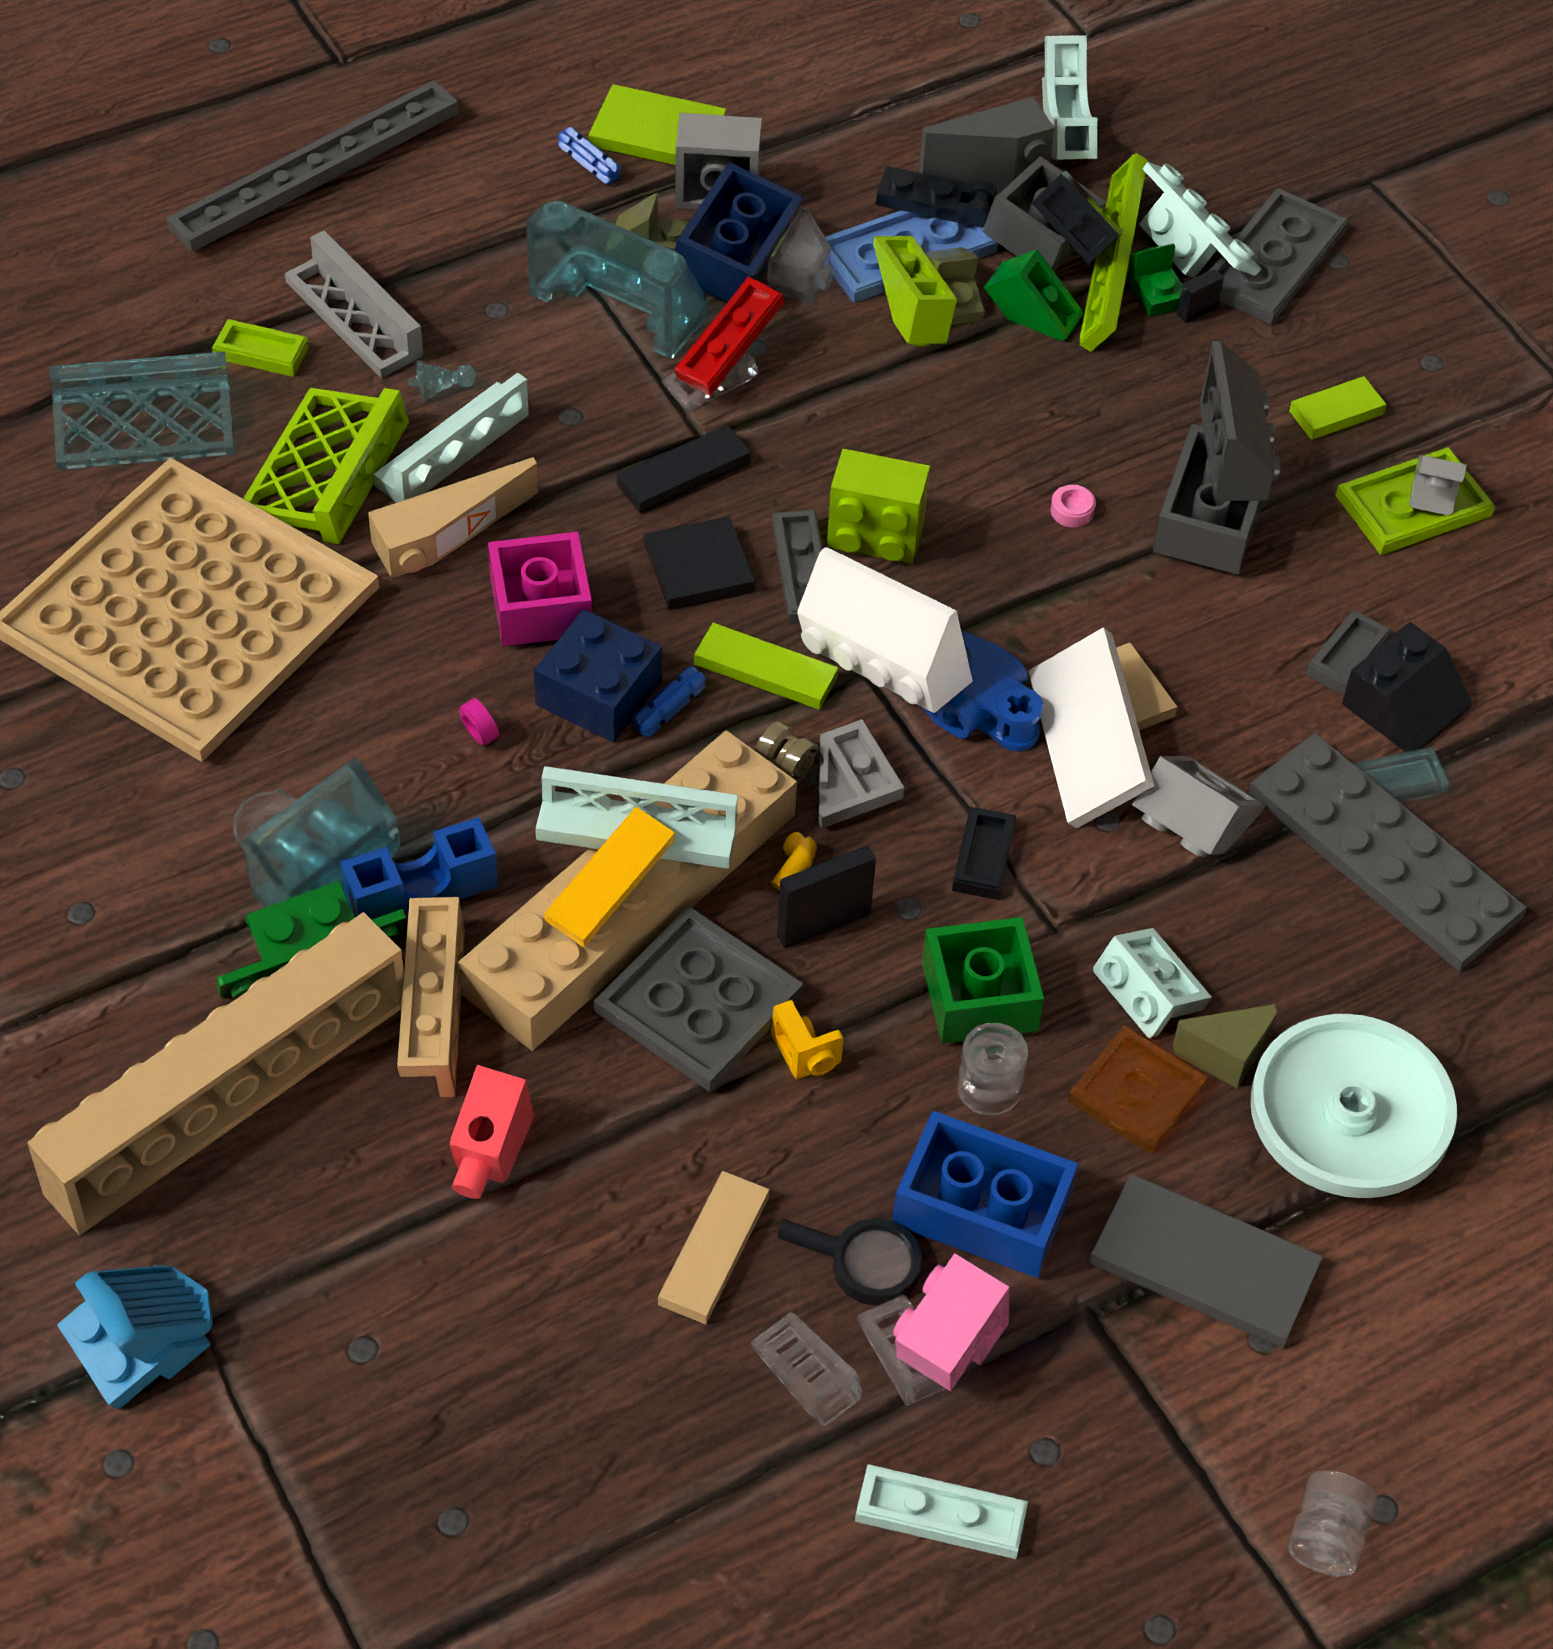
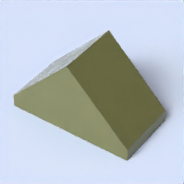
(1225, 1041)

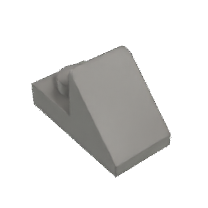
(1436, 484)

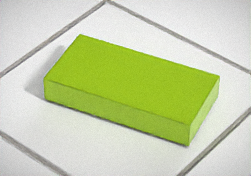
(261, 347)
(1337, 407)

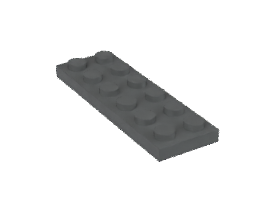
(1387, 851)

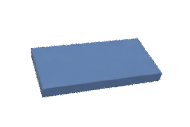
(855, 256)

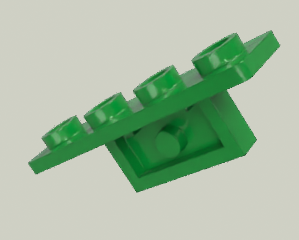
(296, 926)

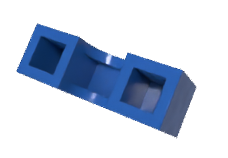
(456, 866)

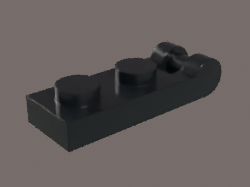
(936, 196)

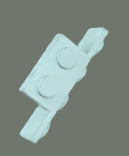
(1183, 220)

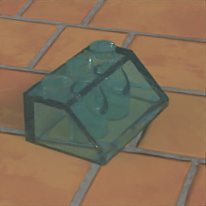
(311, 836)

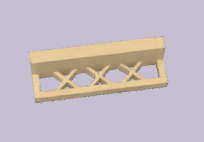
(432, 992)

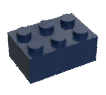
(736, 230)

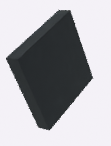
(699, 562)
(826, 896)

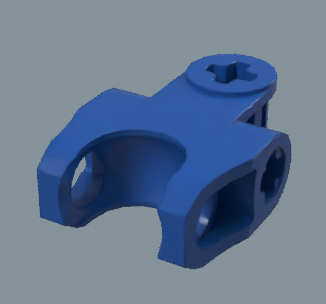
(994, 700)

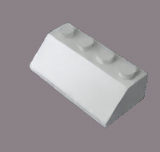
(884, 631)

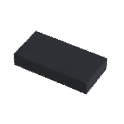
(984, 853)

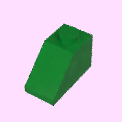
(1034, 296)

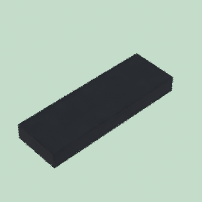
(683, 468)

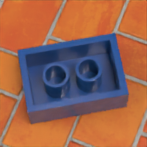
(984, 1193)

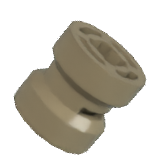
(787, 751)

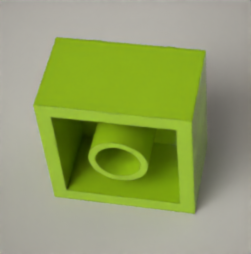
(877, 506)

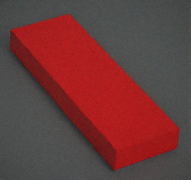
(729, 335)

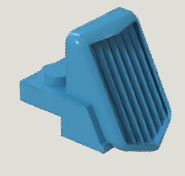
(137, 1327)

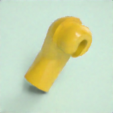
(801, 856)

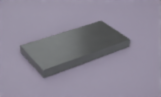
(1288, 245)
(1206, 1260)

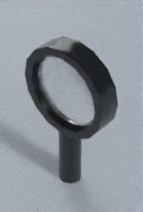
(870, 1259)

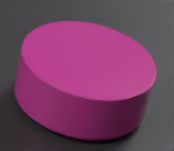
(478, 722)

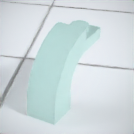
(1066, 98)

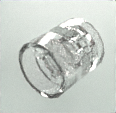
(992, 1068)
(1332, 1523)

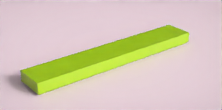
(1112, 263)

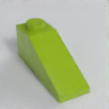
(915, 291)

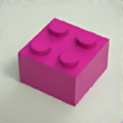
(538, 586)

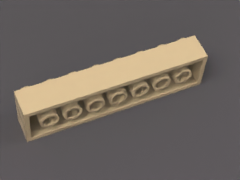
(538, 977)
(218, 1073)

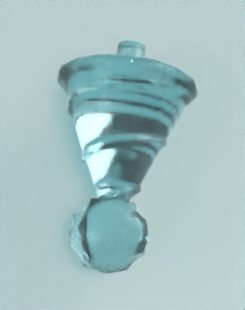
(435, 379)

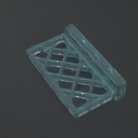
(141, 383)

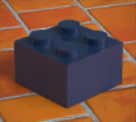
(598, 675)

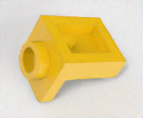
(800, 1046)

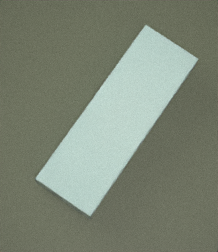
(941, 1511)

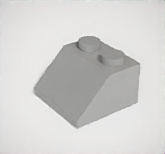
(1197, 805)

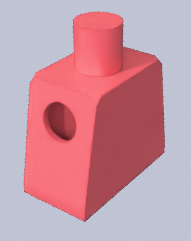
(489, 1130)

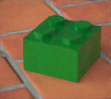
(982, 977)

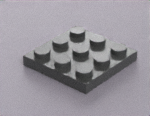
(697, 998)

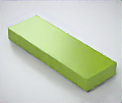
(766, 666)

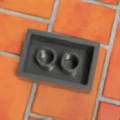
(1195, 524)

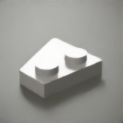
(853, 774)

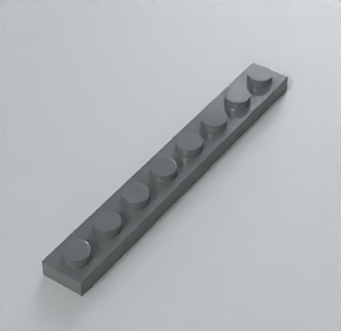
(312, 166)

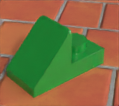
(1154, 280)

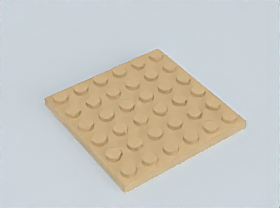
(185, 608)

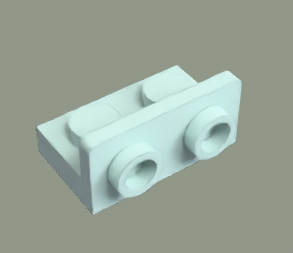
(1149, 980)

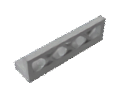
(373, 306)

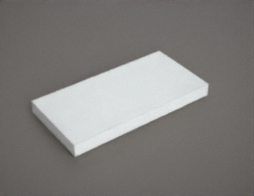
(1091, 728)

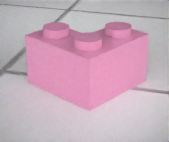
(954, 1322)

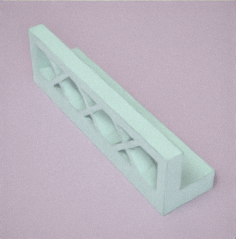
(455, 440)
(592, 817)

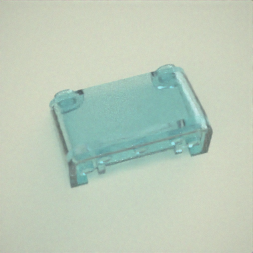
(581, 250)

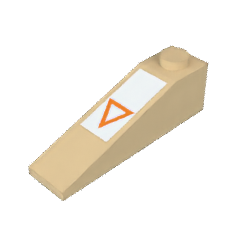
(438, 522)

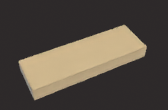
(713, 1247)

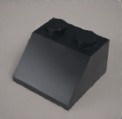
(1407, 689)

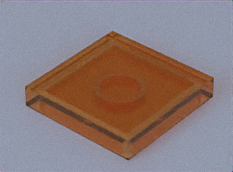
(1137, 1089)

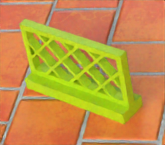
(353, 479)

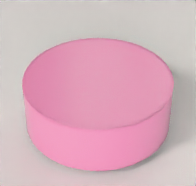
(1073, 506)

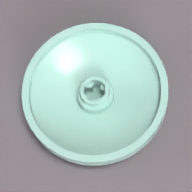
(1353, 1105)

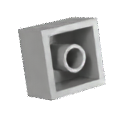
(706, 147)

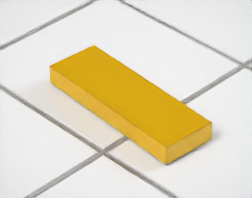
(609, 876)

